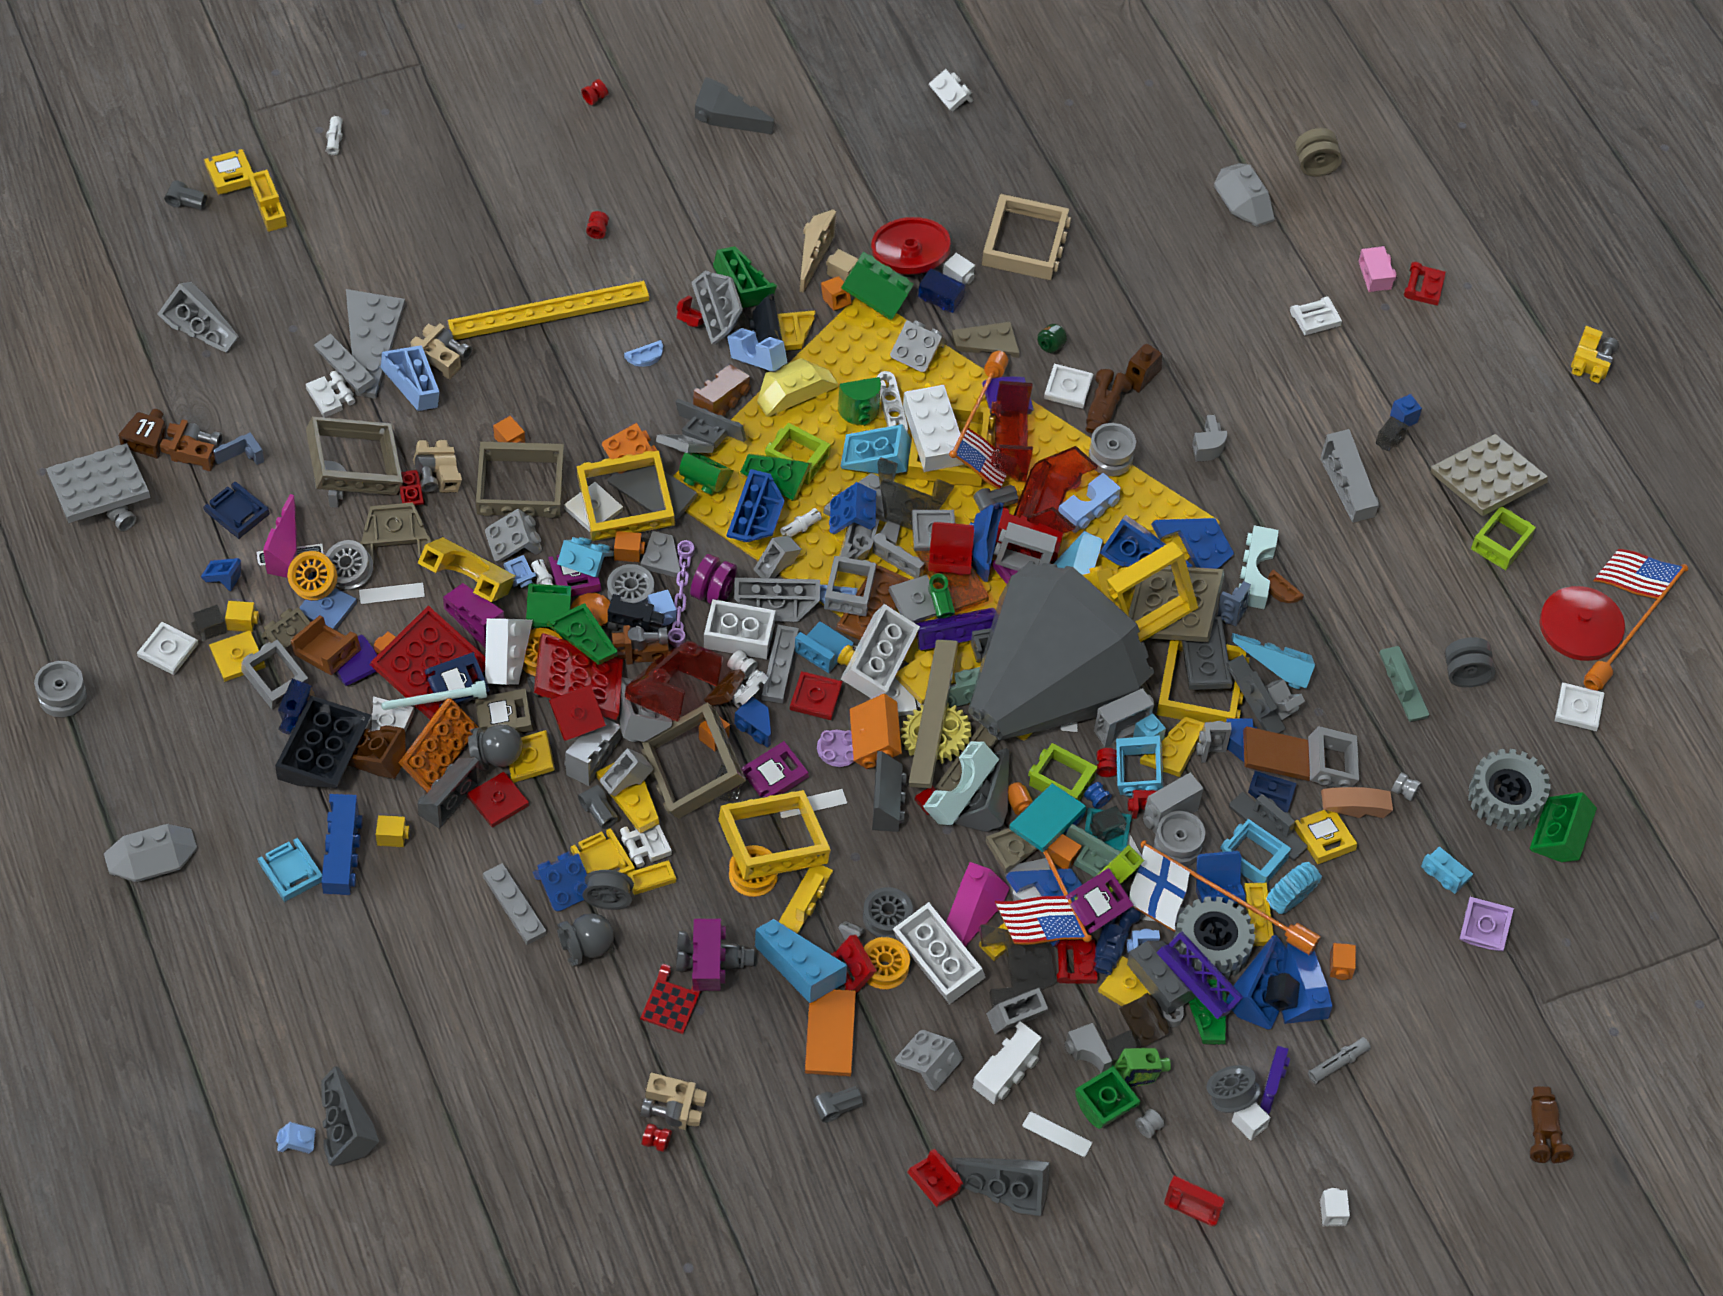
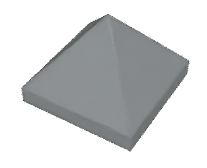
(850, 929)

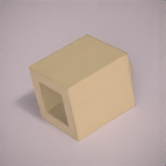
(840, 264)

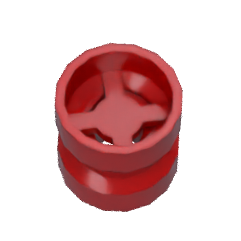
(594, 92)
(597, 225)
(1107, 762)
(656, 1137)

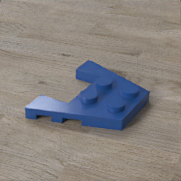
(1201, 539)
(1044, 882)

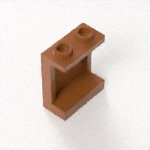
(325, 646)

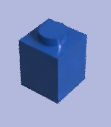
(1406, 410)

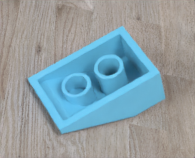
(866, 447)

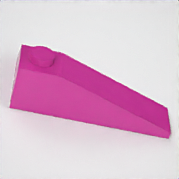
(282, 541)
(975, 901)

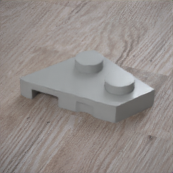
(661, 555)

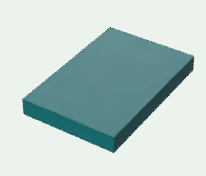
(1047, 817)

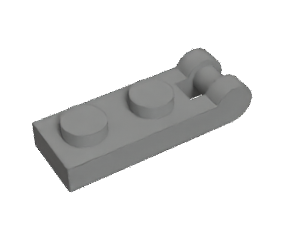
(897, 556)

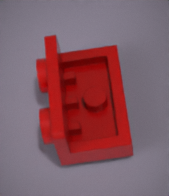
(936, 1178)

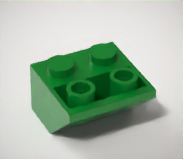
(546, 603)

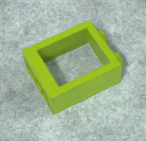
(820, 447)
(1501, 556)
(1067, 758)

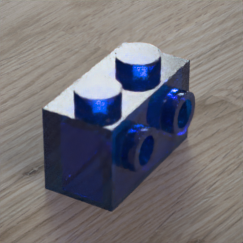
(941, 290)

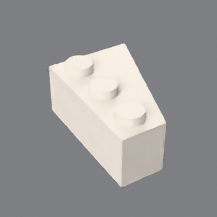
(505, 649)

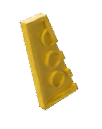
(635, 803)

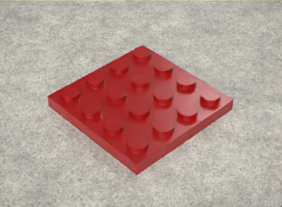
(418, 647)
(566, 668)

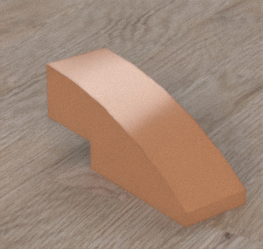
(1357, 801)

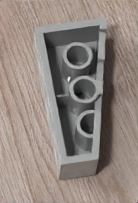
(1349, 476)

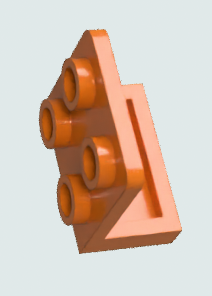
(628, 442)

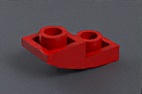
(411, 488)

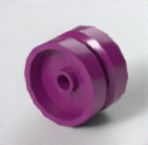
(713, 579)

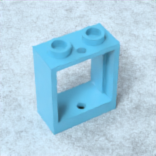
(1138, 746)
(1264, 839)

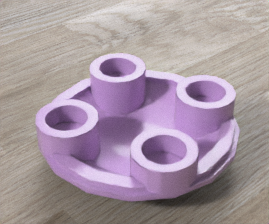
(836, 747)

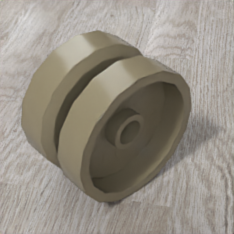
(1318, 152)

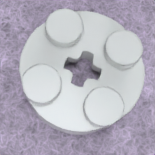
(745, 692)

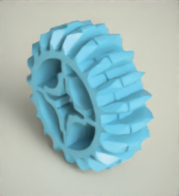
(1294, 887)

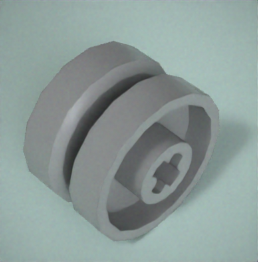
(1112, 449)
(60, 689)
(1180, 837)

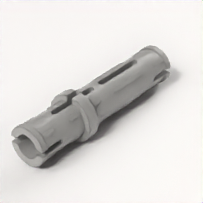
(1347, 1055)

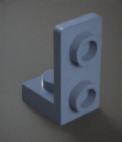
(241, 444)

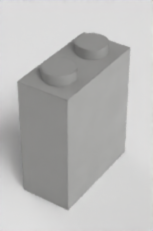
(1178, 796)
(1020, 1008)

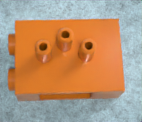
(875, 729)

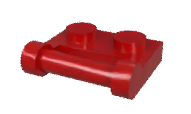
(1431, 284)
(857, 962)
(1083, 962)

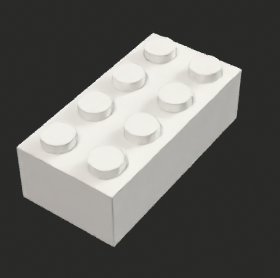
(932, 426)
(880, 652)
(939, 953)

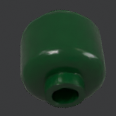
(1052, 338)

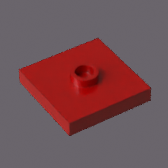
(816, 695)
(577, 712)
(498, 799)

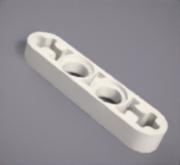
(894, 405)

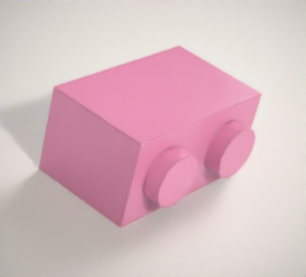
(1377, 269)

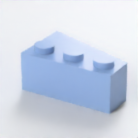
(412, 376)

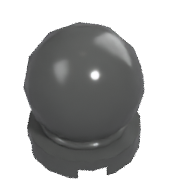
(496, 746)
(587, 936)

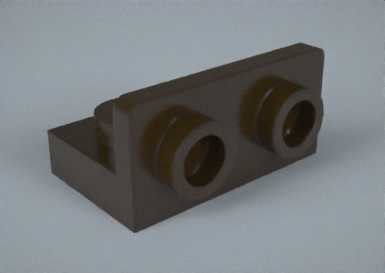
(1145, 1019)

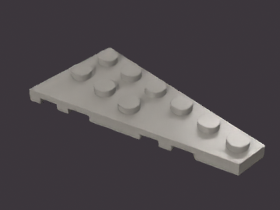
(372, 330)

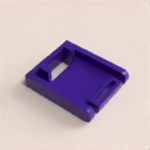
(1275, 1073)

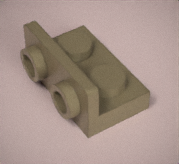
(286, 628)

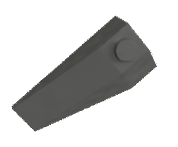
(723, 109)

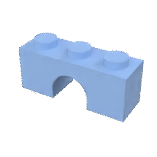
(767, 354)
(1102, 493)

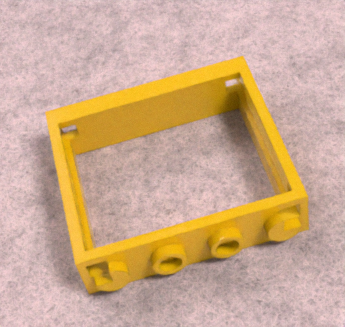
(954, 474)
(628, 524)
(1143, 569)
(1180, 710)
(780, 861)

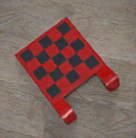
(669, 1004)

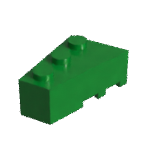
(748, 281)

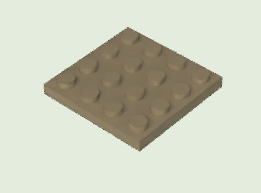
(1489, 474)
(1162, 588)

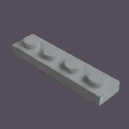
(345, 364)
(780, 664)
(514, 904)

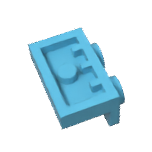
(1446, 870)

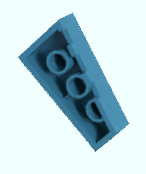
(800, 961)

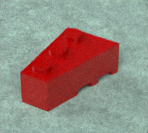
(1006, 517)

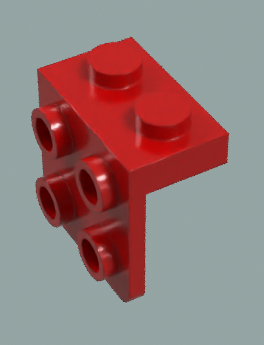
(951, 548)

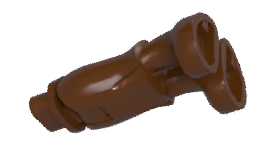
(1105, 400)
(1547, 1126)

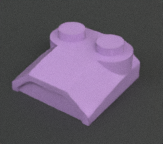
(1486, 924)

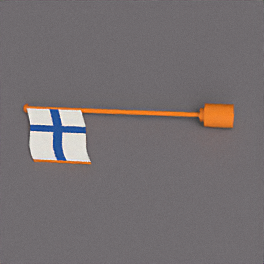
(1162, 887)

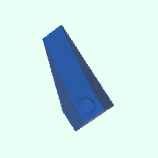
(1131, 543)
(1254, 982)
(1313, 997)

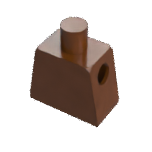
(1148, 362)

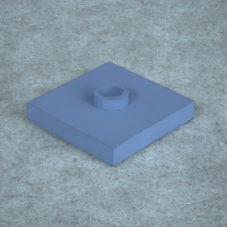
(333, 608)

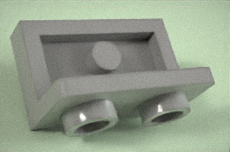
(1213, 738)

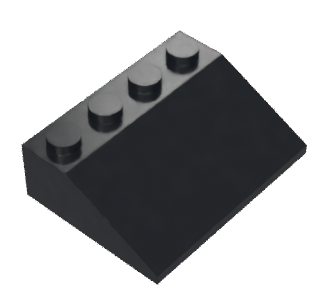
(321, 744)

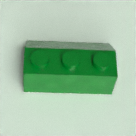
(877, 285)
(1564, 827)

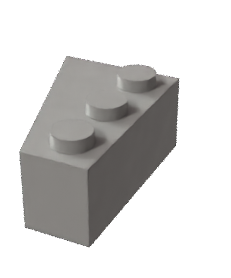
(591, 752)

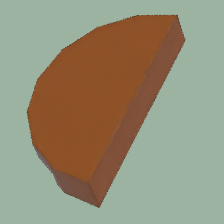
(1282, 589)

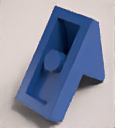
(226, 571)

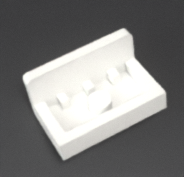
(949, 90)

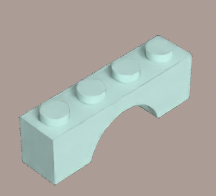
(1262, 547)
(976, 764)

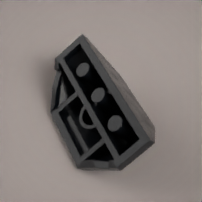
(765, 320)

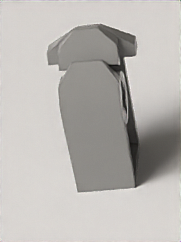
(858, 541)

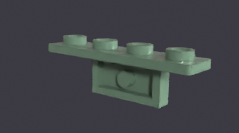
(1404, 683)
(964, 688)
(1094, 853)

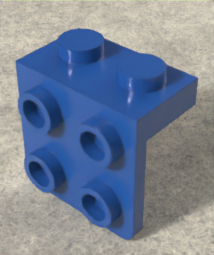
(853, 505)
(1222, 870)
(563, 880)

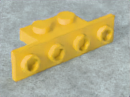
(805, 897)

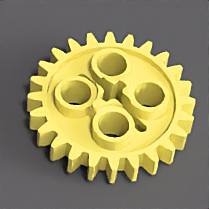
(954, 733)

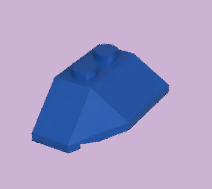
(757, 508)
(985, 537)

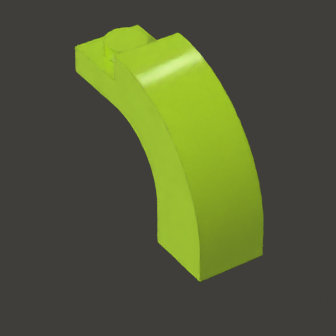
(1123, 865)

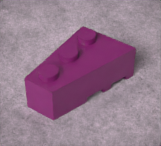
(471, 611)
(708, 955)

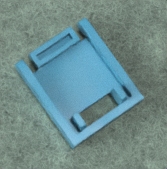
(288, 867)

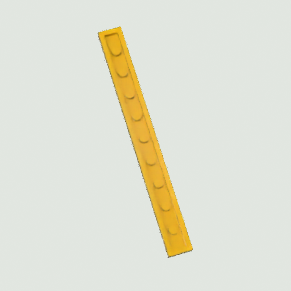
(548, 310)

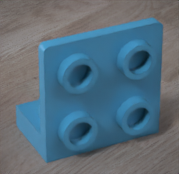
(821, 646)

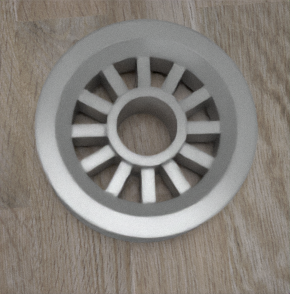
(359, 569)
(633, 577)

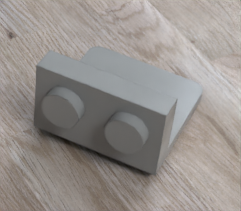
(917, 345)
(513, 534)
(931, 1056)

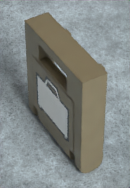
(501, 710)

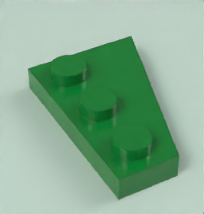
(786, 473)
(585, 633)
(1208, 1026)

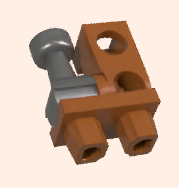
(190, 445)
(639, 645)

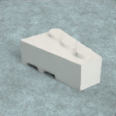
(1009, 1064)

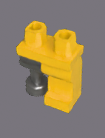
(1592, 361)

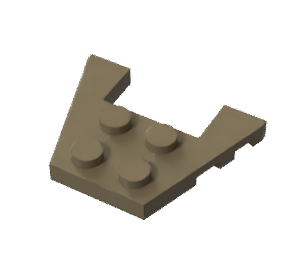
(393, 526)

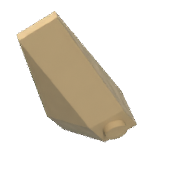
(818, 238)

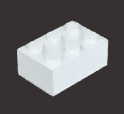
(739, 627)

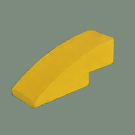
(267, 200)

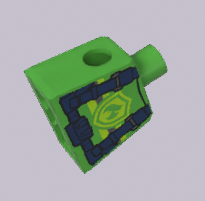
(1141, 1066)

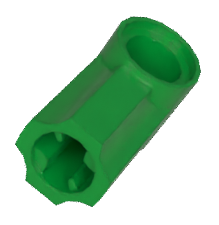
(941, 597)

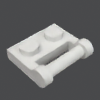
(1316, 320)

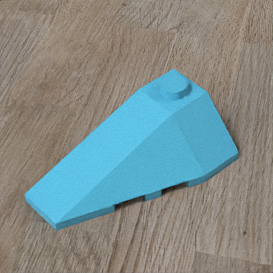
(1081, 553)
(1288, 664)

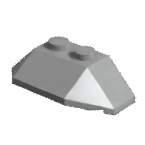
(1244, 194)
(717, 303)
(787, 596)
(151, 852)

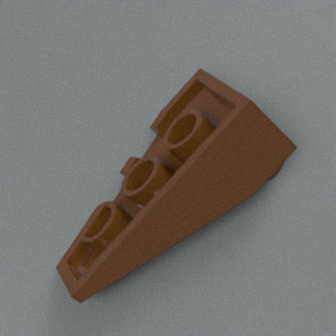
(380, 751)

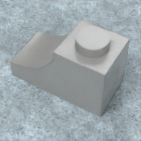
(777, 556)
(627, 770)
(1087, 1045)

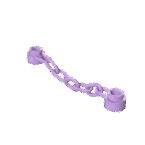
(678, 633)

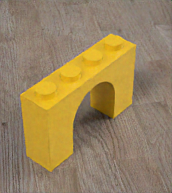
(492, 580)

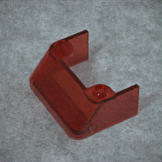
(1012, 451)
(1047, 487)
(652, 685)

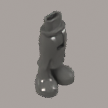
(734, 955)

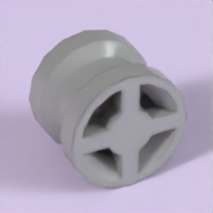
(1149, 1123)

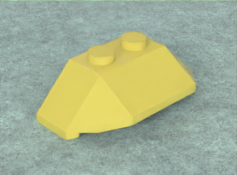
(793, 385)

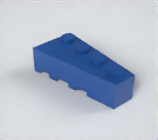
(341, 845)

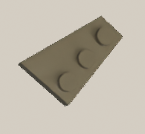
(986, 338)
(1009, 848)

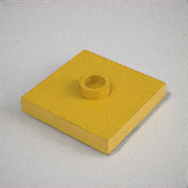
(231, 652)
(535, 757)
(1122, 985)

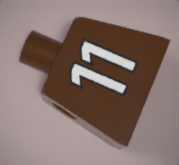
(145, 433)

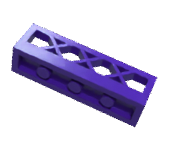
(953, 628)
(1196, 983)

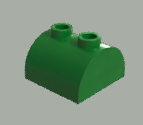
(859, 400)
(704, 471)
(1105, 1098)

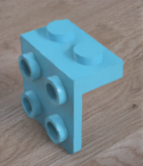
(583, 555)

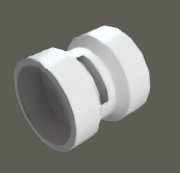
(740, 661)

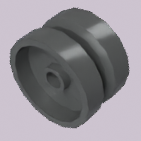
(1470, 662)

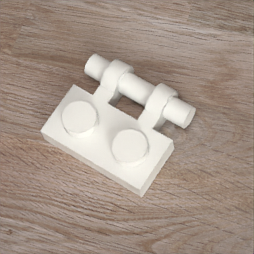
(324, 396)
(653, 843)

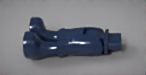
(1112, 940)

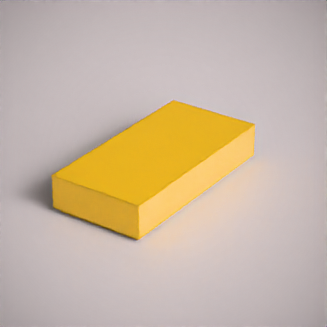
(652, 877)

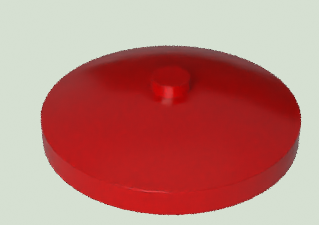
(911, 245)
(1582, 623)

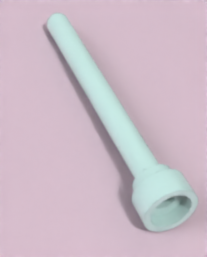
(477, 690)

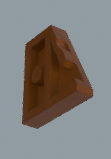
(726, 688)

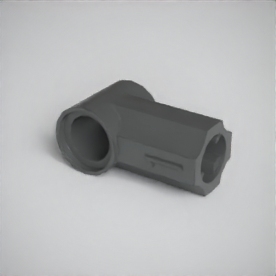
(180, 194)
(986, 497)
(596, 803)
(832, 1105)

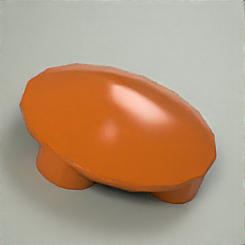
(596, 604)

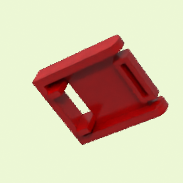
(1194, 1201)

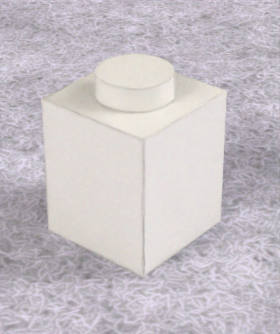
(959, 269)
(1251, 1120)
(1334, 1207)

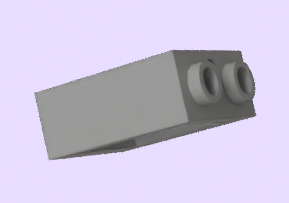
(1026, 538)
(846, 602)
(275, 697)
(1120, 716)
(1338, 741)

